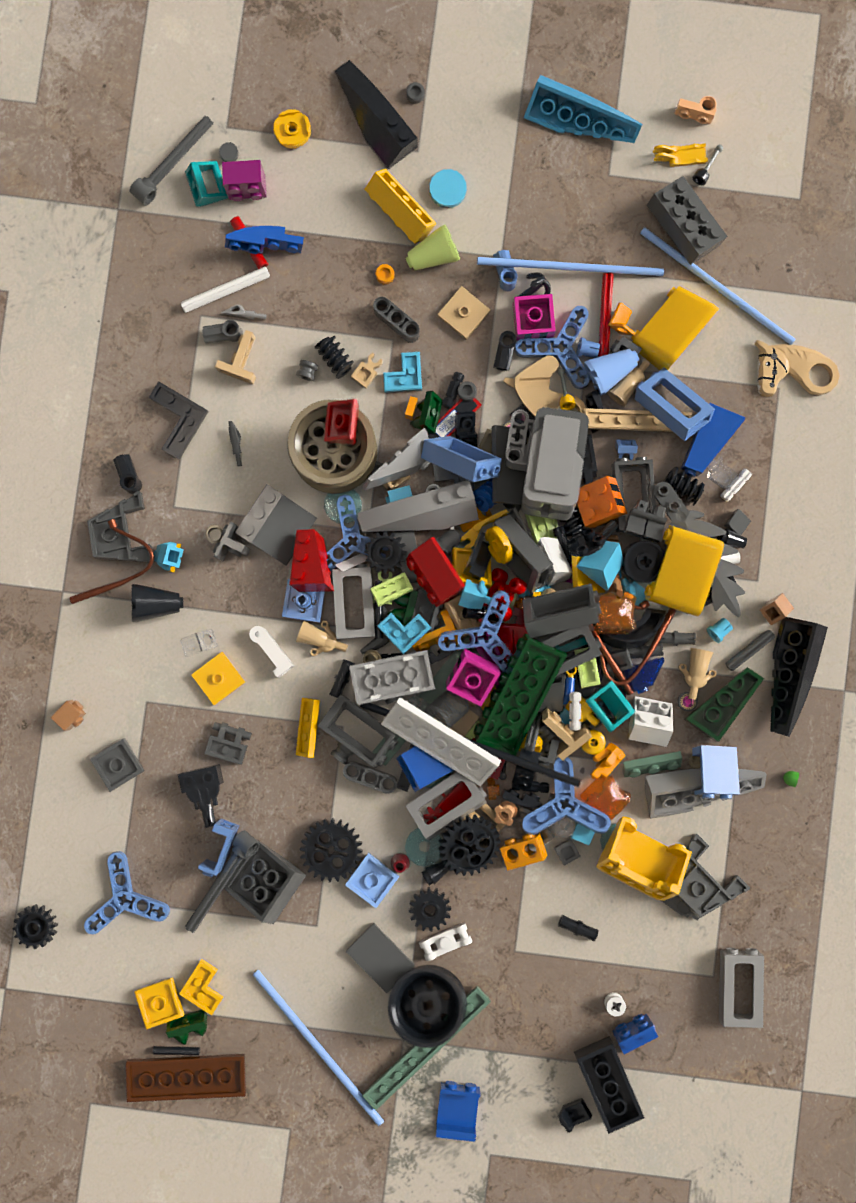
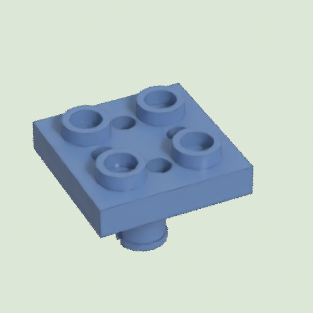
(303, 600)

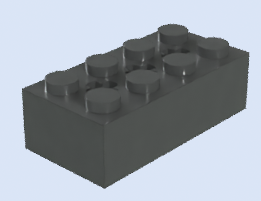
(686, 220)

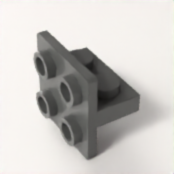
(228, 543)

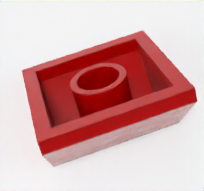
(341, 421)

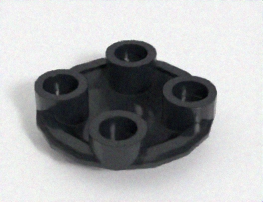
(586, 544)

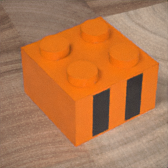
(600, 502)

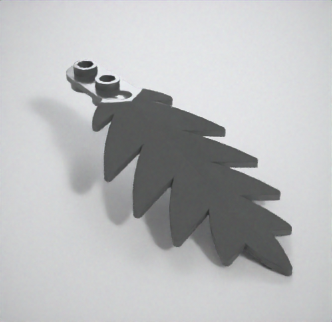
(723, 589)

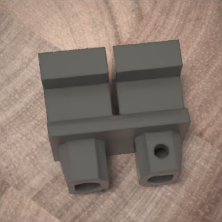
(646, 524)

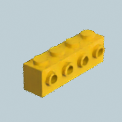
(399, 206)

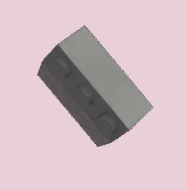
(274, 523)
(265, 883)

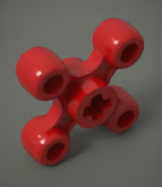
(515, 586)

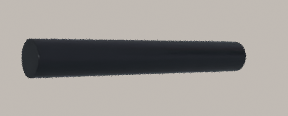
(378, 617)

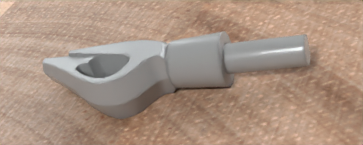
(242, 313)

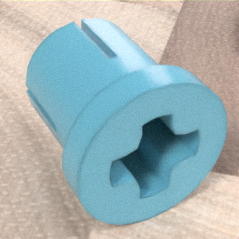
(719, 630)

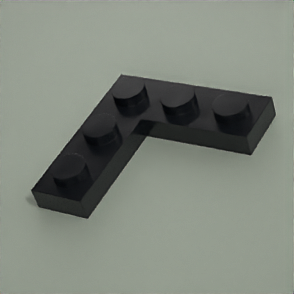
(191, 418)

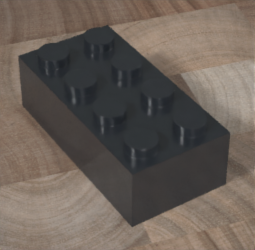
(609, 1085)

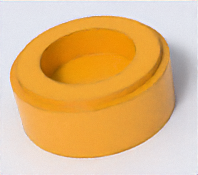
(384, 274)

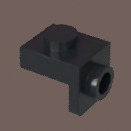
(574, 1114)

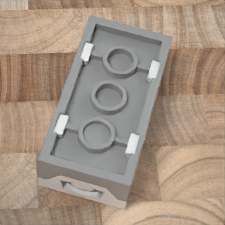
(392, 677)

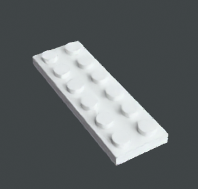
(440, 742)

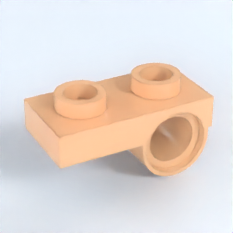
(693, 110)

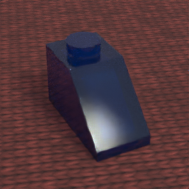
(646, 676)

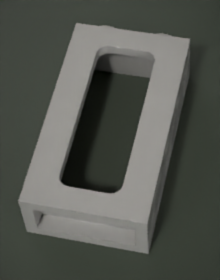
(368, 605)
(467, 807)
(728, 960)

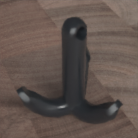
(537, 284)

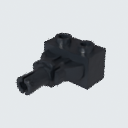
(202, 789)

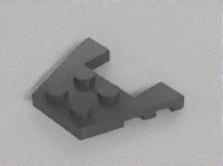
(112, 545)
(699, 889)

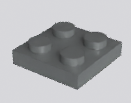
(117, 764)

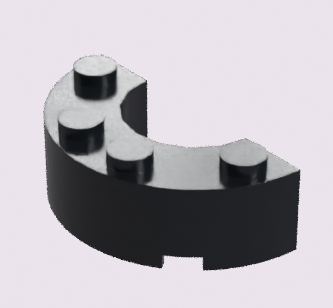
(645, 630)

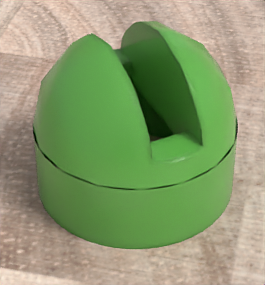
(791, 778)

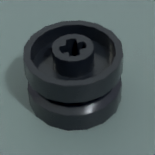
(637, 551)

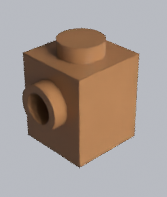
(776, 609)
(69, 715)

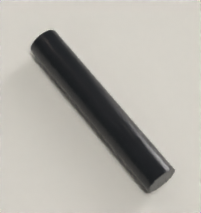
(165, 1050)

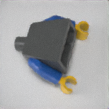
(559, 692)

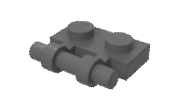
(227, 749)

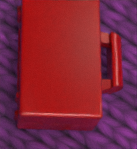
(455, 797)

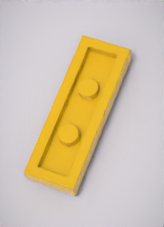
(307, 727)

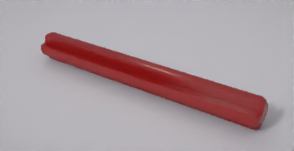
(605, 315)

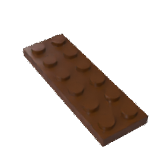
(185, 1078)

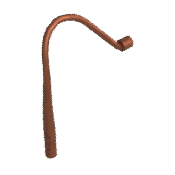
(96, 591)
(668, 617)
(618, 673)

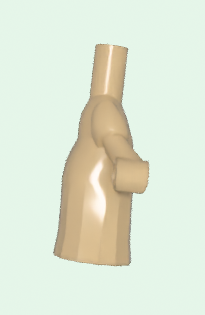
(624, 389)
(314, 636)
(697, 677)

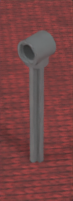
(145, 188)
(244, 847)

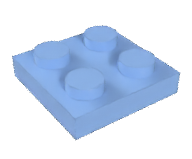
(372, 880)

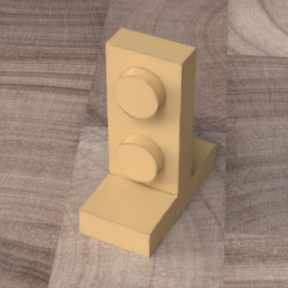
(239, 359)
(571, 739)

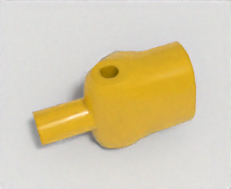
(586, 712)

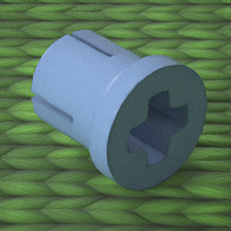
(587, 348)

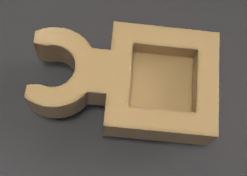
(365, 373)

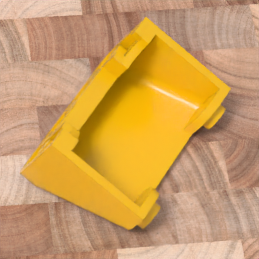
(673, 327)
(685, 571)
(644, 861)

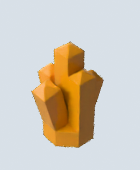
(607, 761)

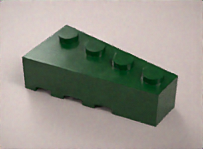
(724, 706)

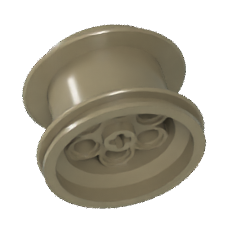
(340, 477)

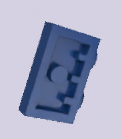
(635, 1033)

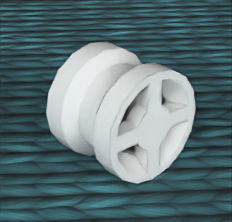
(614, 1000)

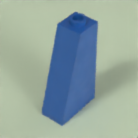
(710, 440)

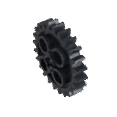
(461, 860)
(326, 867)

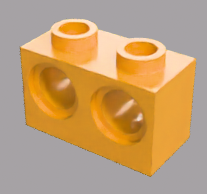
(525, 855)

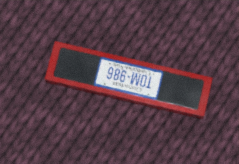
(446, 424)

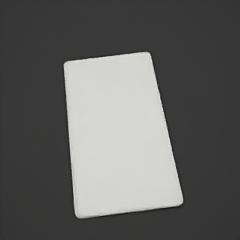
(356, 560)

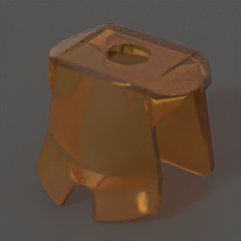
(616, 614)
(606, 796)

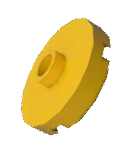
(292, 120)
(499, 545)

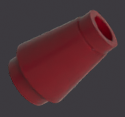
(400, 858)

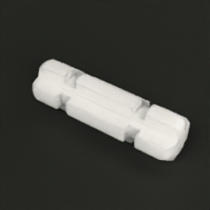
(737, 483)
(575, 711)

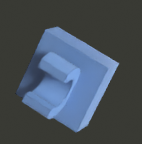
(626, 446)

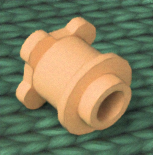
(505, 813)

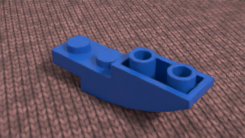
(257, 237)

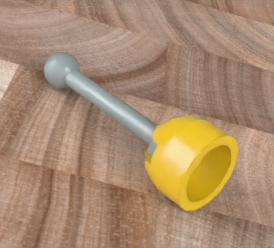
(567, 401)

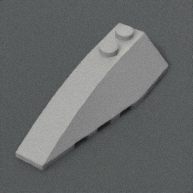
(424, 511)
(674, 791)

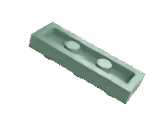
(652, 764)

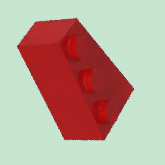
(309, 563)

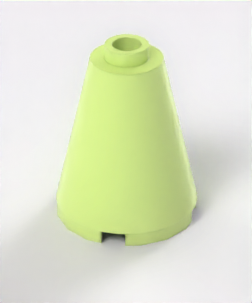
(433, 250)

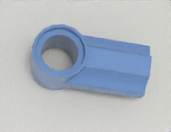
(504, 272)

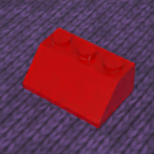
(434, 572)

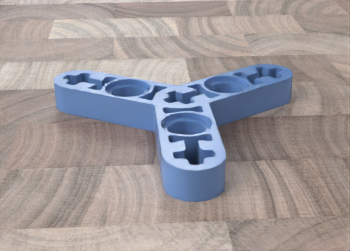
(566, 341)
(347, 532)
(485, 626)
(116, 902)

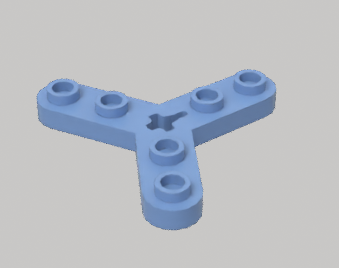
(552, 811)

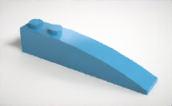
(577, 113)

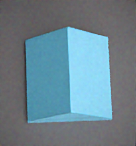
(603, 564)

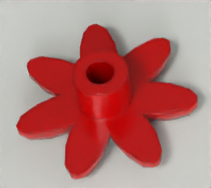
(432, 813)

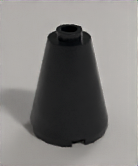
(153, 603)

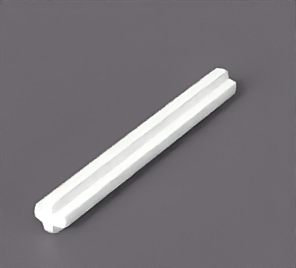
(225, 289)

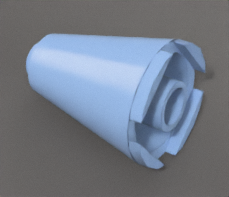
(610, 369)

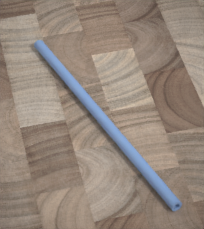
(570, 266)
(718, 286)
(317, 1047)

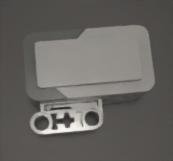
(550, 459)

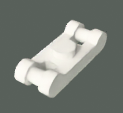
(445, 941)

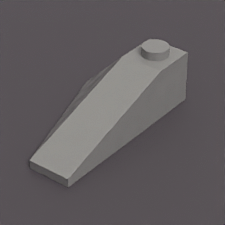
(402, 463)

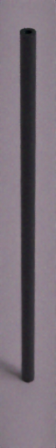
(500, 754)

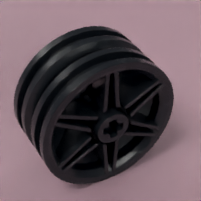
(400, 1003)

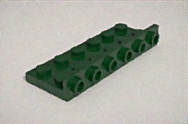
(519, 695)

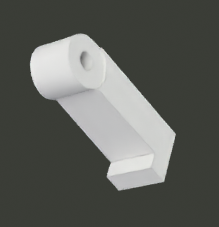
(272, 649)

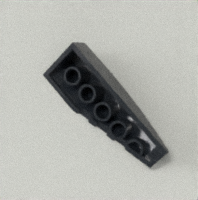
(377, 118)
(795, 665)

